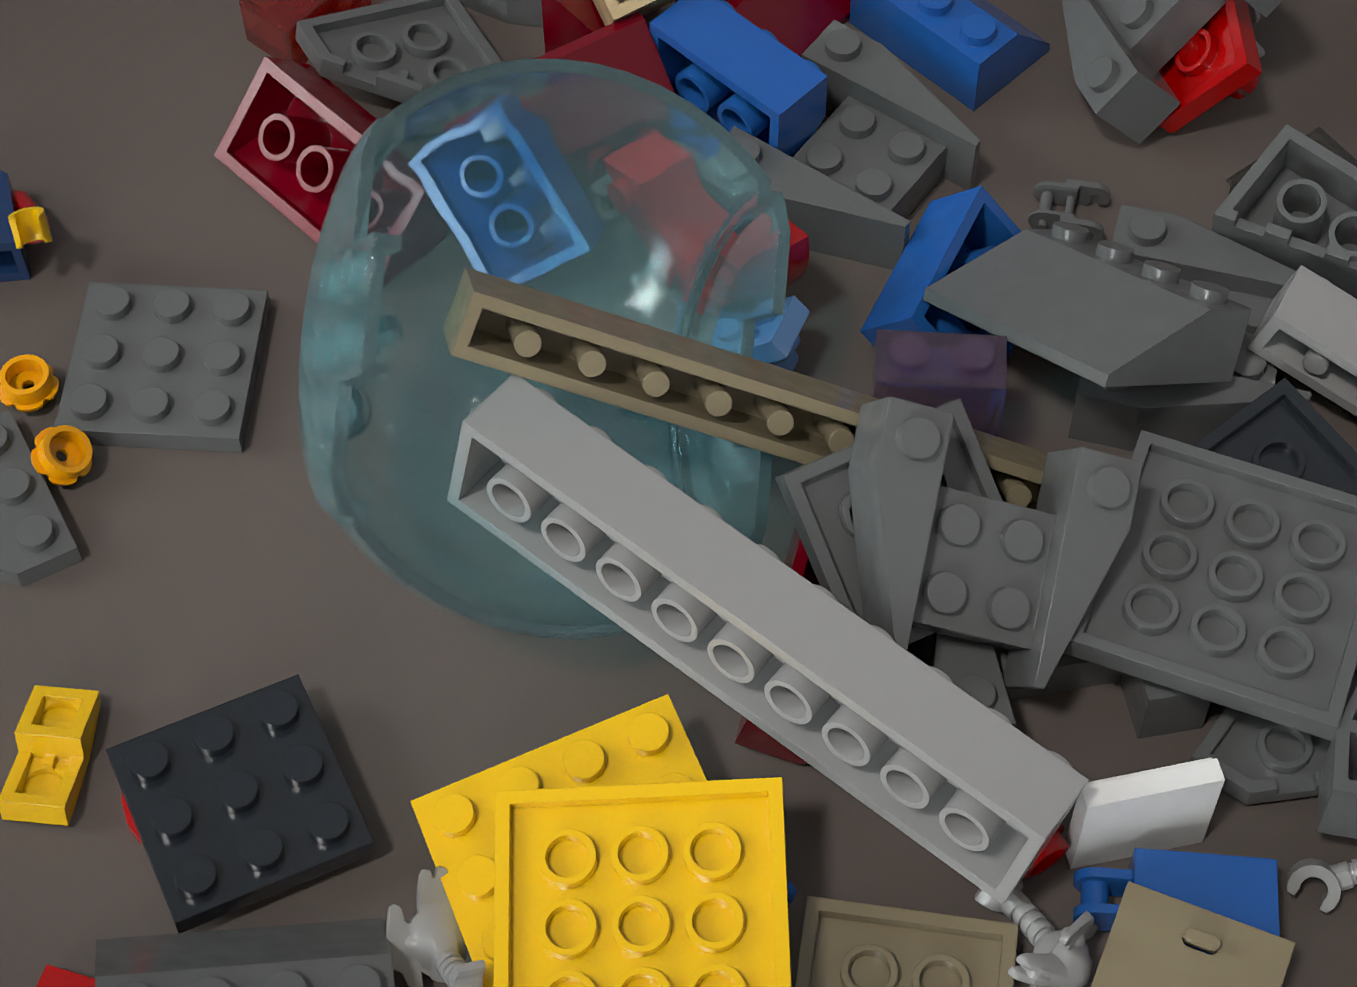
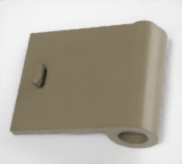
(1150, 949)

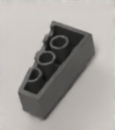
(1297, 209)

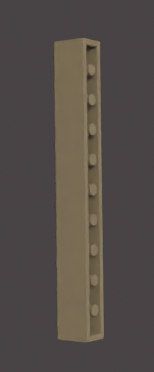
(679, 378)

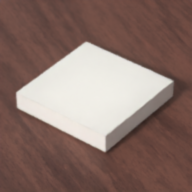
(1143, 810)

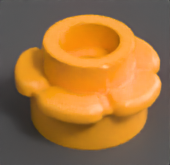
(24, 372)
(69, 441)

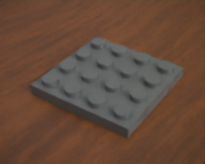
(1232, 588)

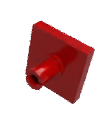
(1213, 65)

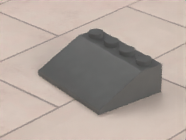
(1098, 309)

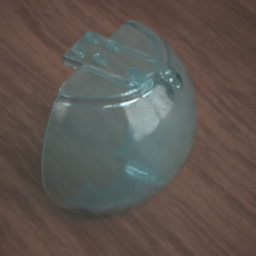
(562, 186)

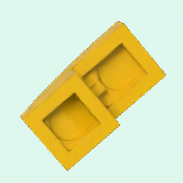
(52, 755)

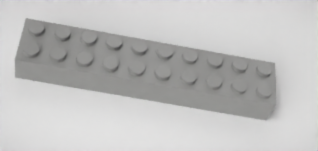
(762, 637)

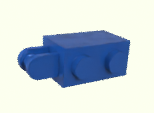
(1223, 884)

